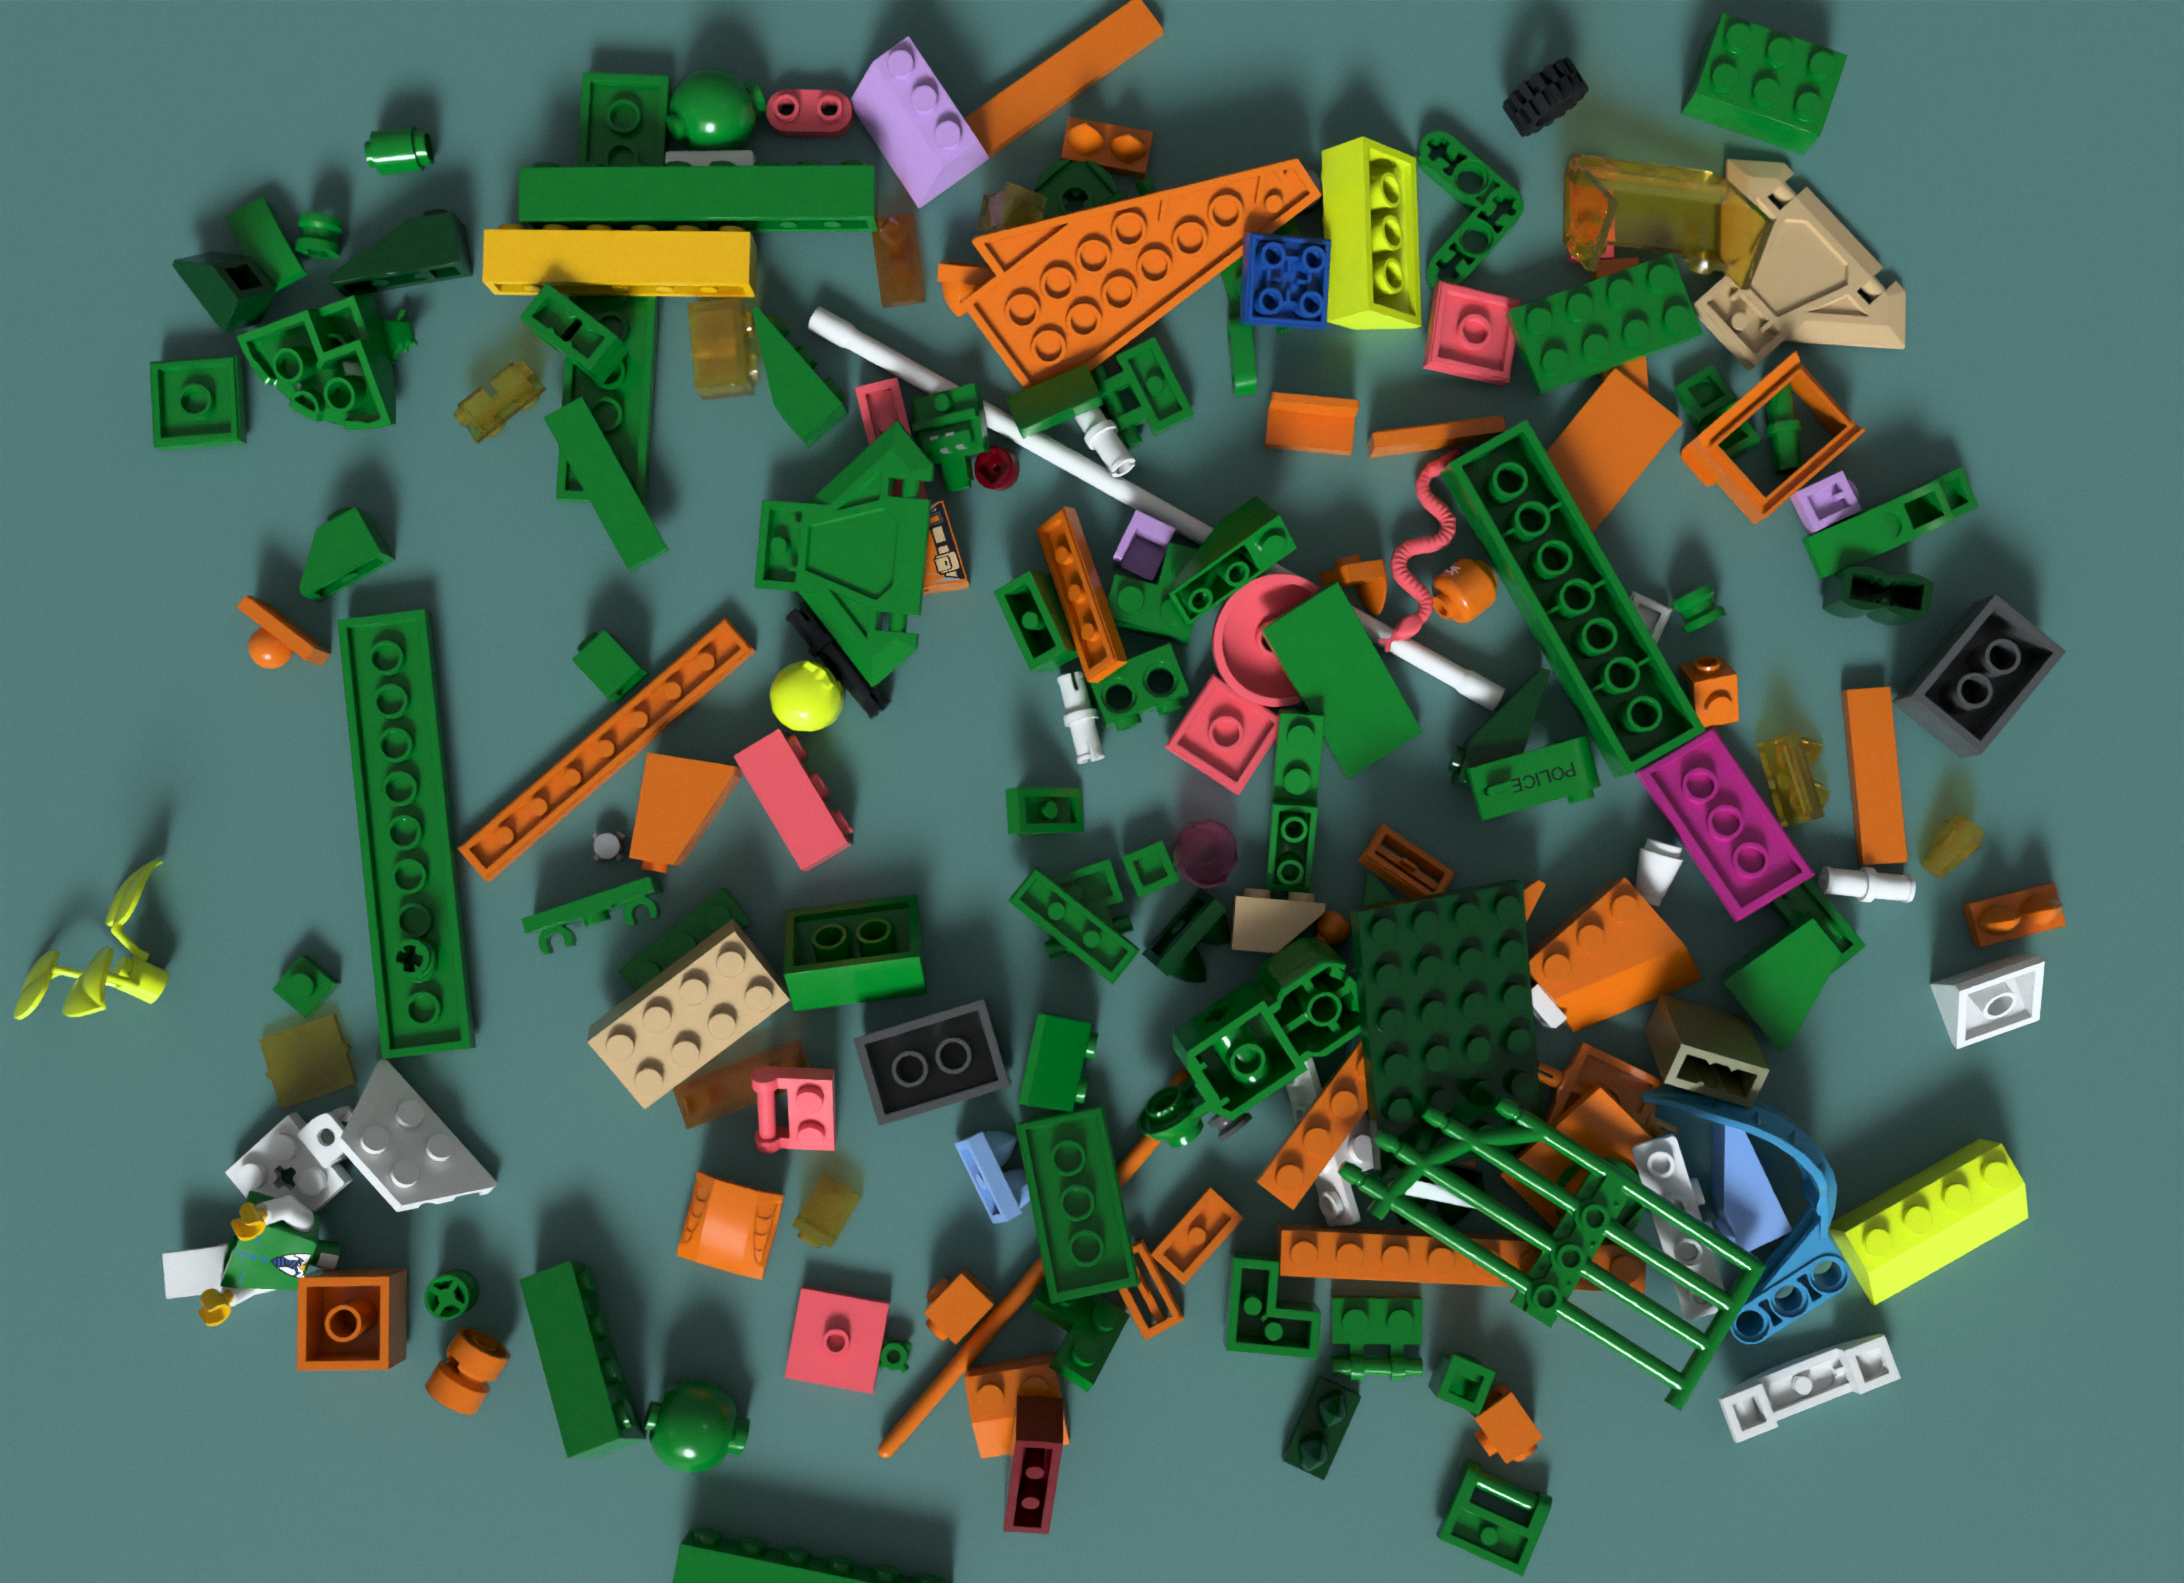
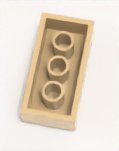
(688, 1014)

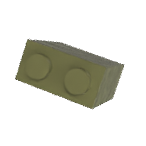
(1706, 1051)

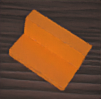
(1310, 423)

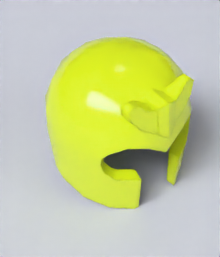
(806, 696)

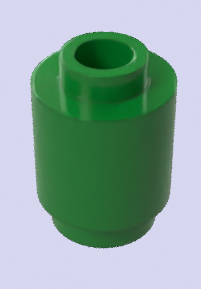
(399, 150)

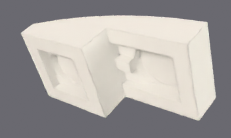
(193, 1270)

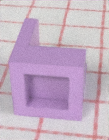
(1143, 546)

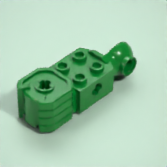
(1256, 1040)

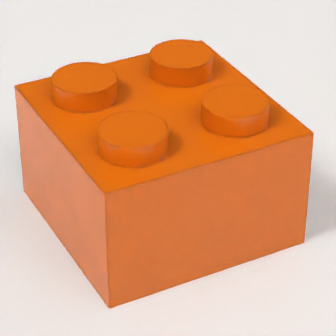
(352, 1319)

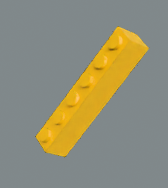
(620, 261)

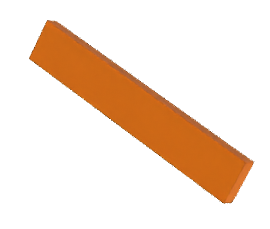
(1064, 76)

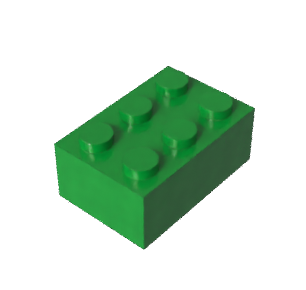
(1764, 84)

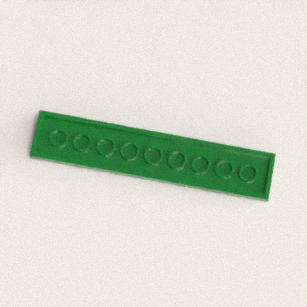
(619, 124)
(406, 830)

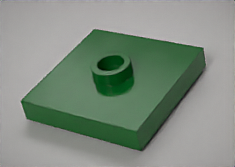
(198, 403)

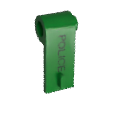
(1535, 778)

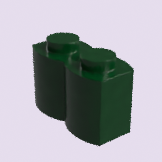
(1880, 597)

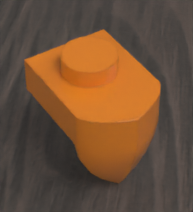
(1366, 576)

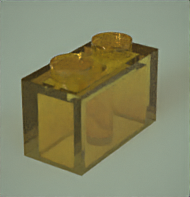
(722, 348)

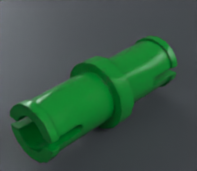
(1783, 432)

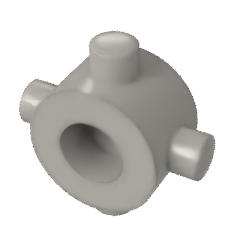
(608, 846)

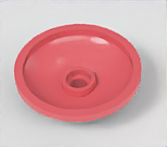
(1239, 645)

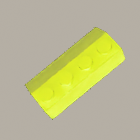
(1373, 236)
(1931, 1219)

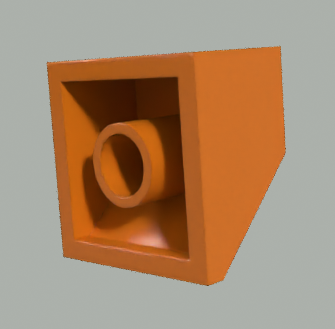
(993, 1396)

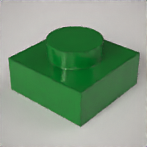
(1150, 869)
(306, 986)

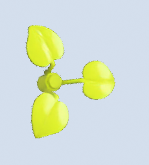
(88, 991)

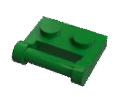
(1488, 1531)

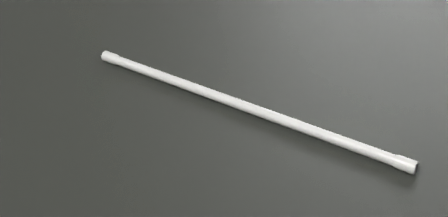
(847, 336)

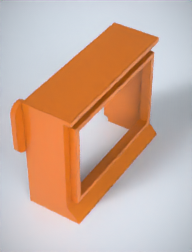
(1715, 467)

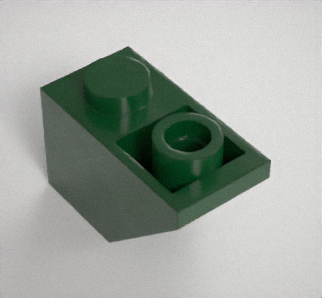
(227, 287)

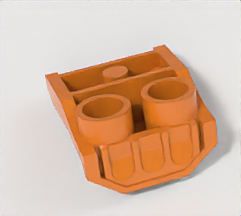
(730, 1225)

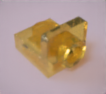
(826, 1212)

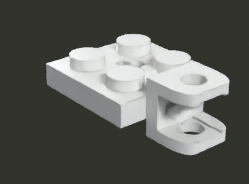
(307, 1149)

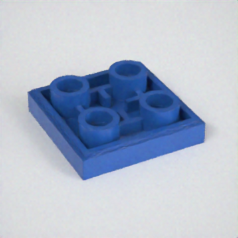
(1285, 281)

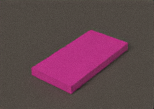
(1724, 824)

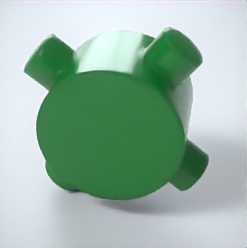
(894, 1355)

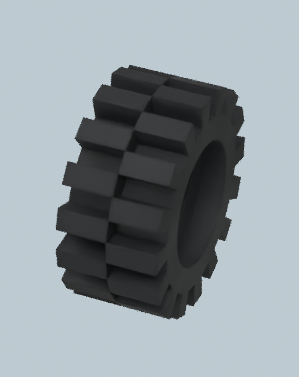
(1545, 97)

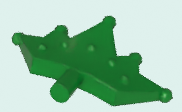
(399, 335)

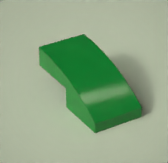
(264, 240)
(1705, 400)

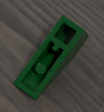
(410, 255)
(1503, 732)

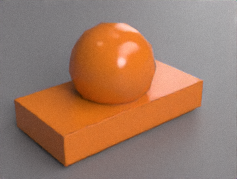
(279, 637)

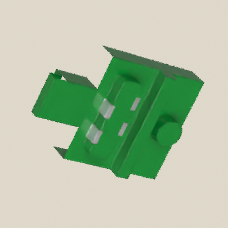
(950, 428)

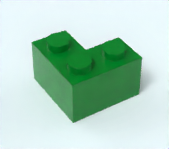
(1147, 606)
(1260, 1322)

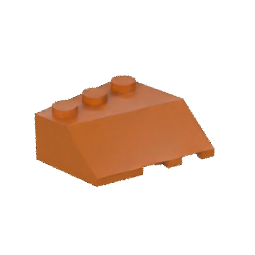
(1610, 957)

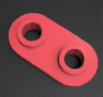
(808, 116)

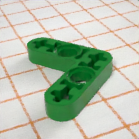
(1479, 202)

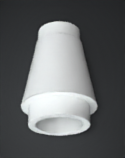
(1656, 869)

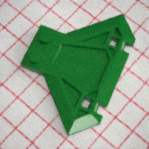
(857, 551)

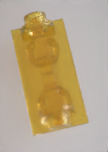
(487, 416)

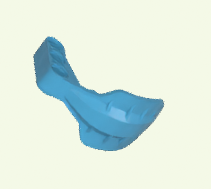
(1807, 1243)

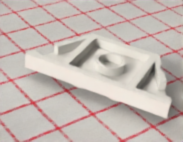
(407, 1146)

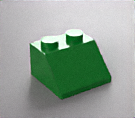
(1056, 1062)

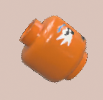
(1464, 590)

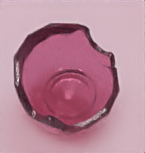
(1204, 853)

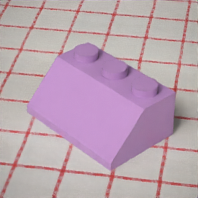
(916, 123)

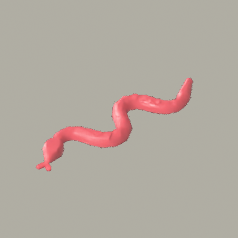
(1412, 623)

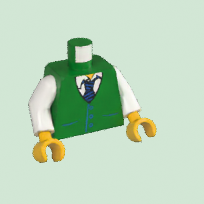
(267, 1253)

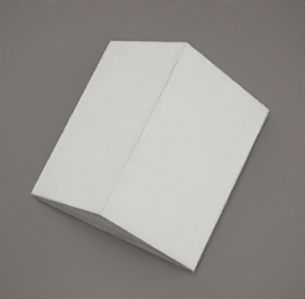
(1991, 998)

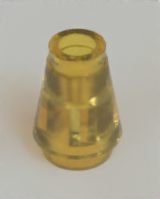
(1952, 845)

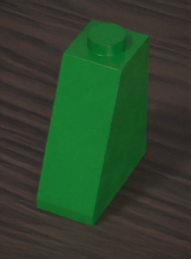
(1785, 976)

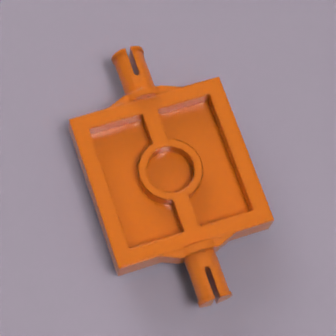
(1616, 1076)

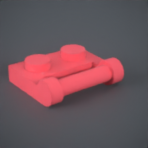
(809, 1108)

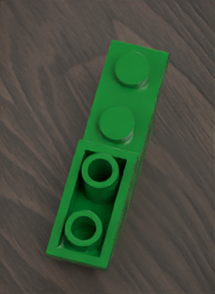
(1890, 523)
(1294, 800)

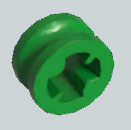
(402, 968)

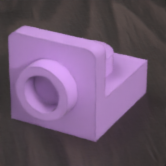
(1826, 502)

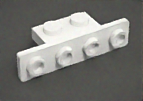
(1665, 1172)
(1334, 1193)

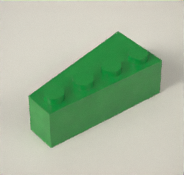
(580, 1362)

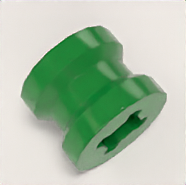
(319, 236)
(1698, 608)
(443, 1301)

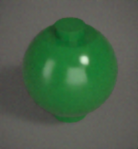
(714, 110)
(695, 1426)

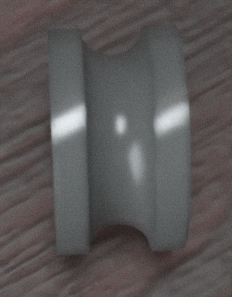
(1228, 1127)

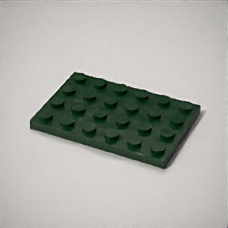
(1445, 1013)

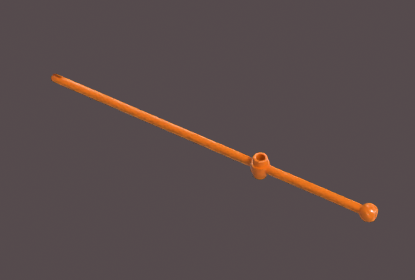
(1329, 927)

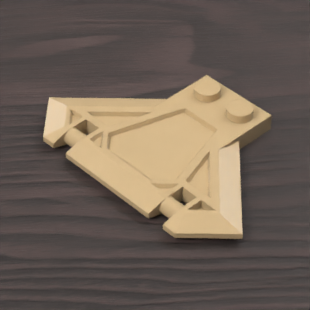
(1803, 280)

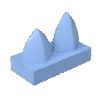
(1000, 1192)

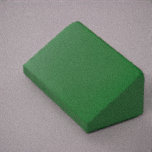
(1054, 401)

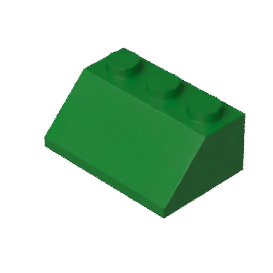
(854, 953)

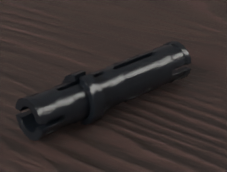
(826, 647)

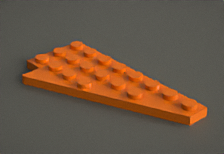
(1103, 274)

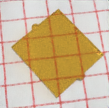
(308, 1061)

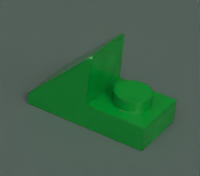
(1044, 811)

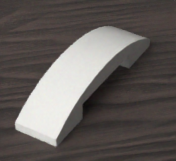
(1807, 1382)

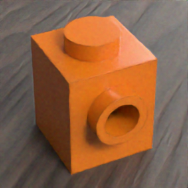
(957, 1305)
(1506, 1427)

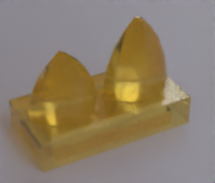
(1790, 780)

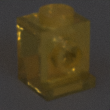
(1010, 208)

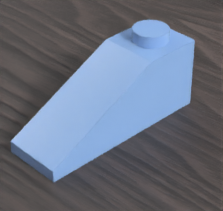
(1741, 1192)

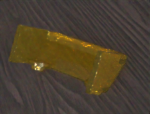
(1661, 211)

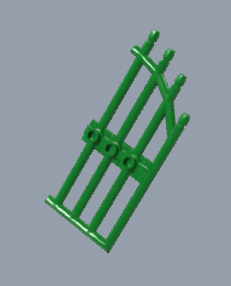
(1573, 1242)

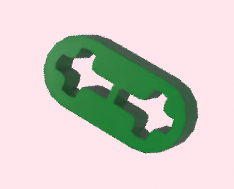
(1241, 356)

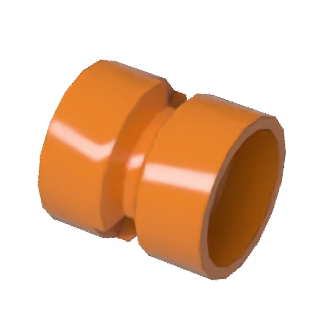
(464, 1377)

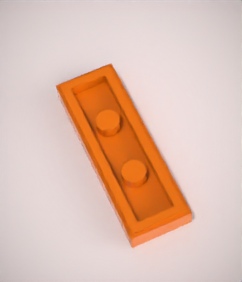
(1434, 436)

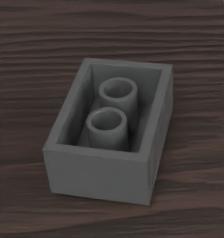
(1978, 676)
(932, 1061)

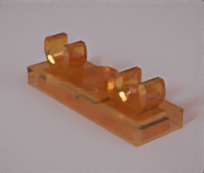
(731, 1086)

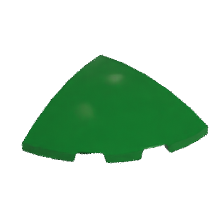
(329, 363)

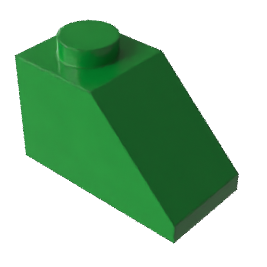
(343, 554)

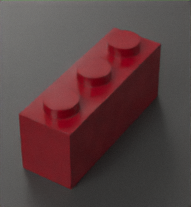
(1033, 1464)

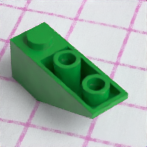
(796, 390)
(1230, 558)

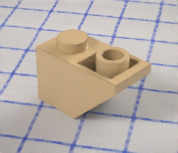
(1268, 923)

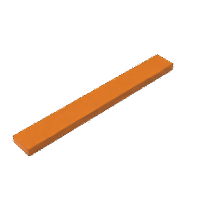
(606, 750)

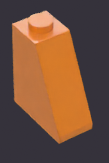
(677, 807)

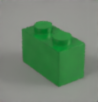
(1037, 621)

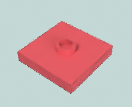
(1470, 334)
(1224, 735)
(837, 1339)

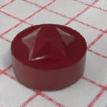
(997, 470)

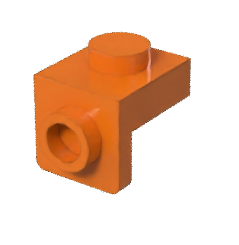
(1712, 690)

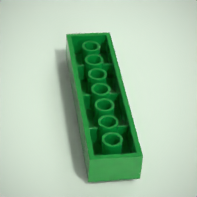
(1571, 600)

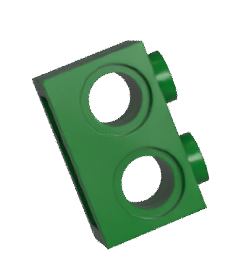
(574, 333)
(1134, 678)

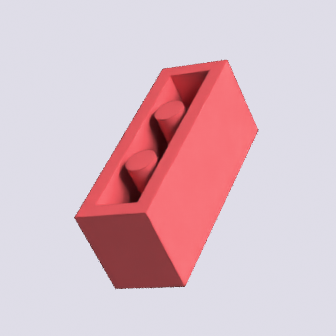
(794, 799)

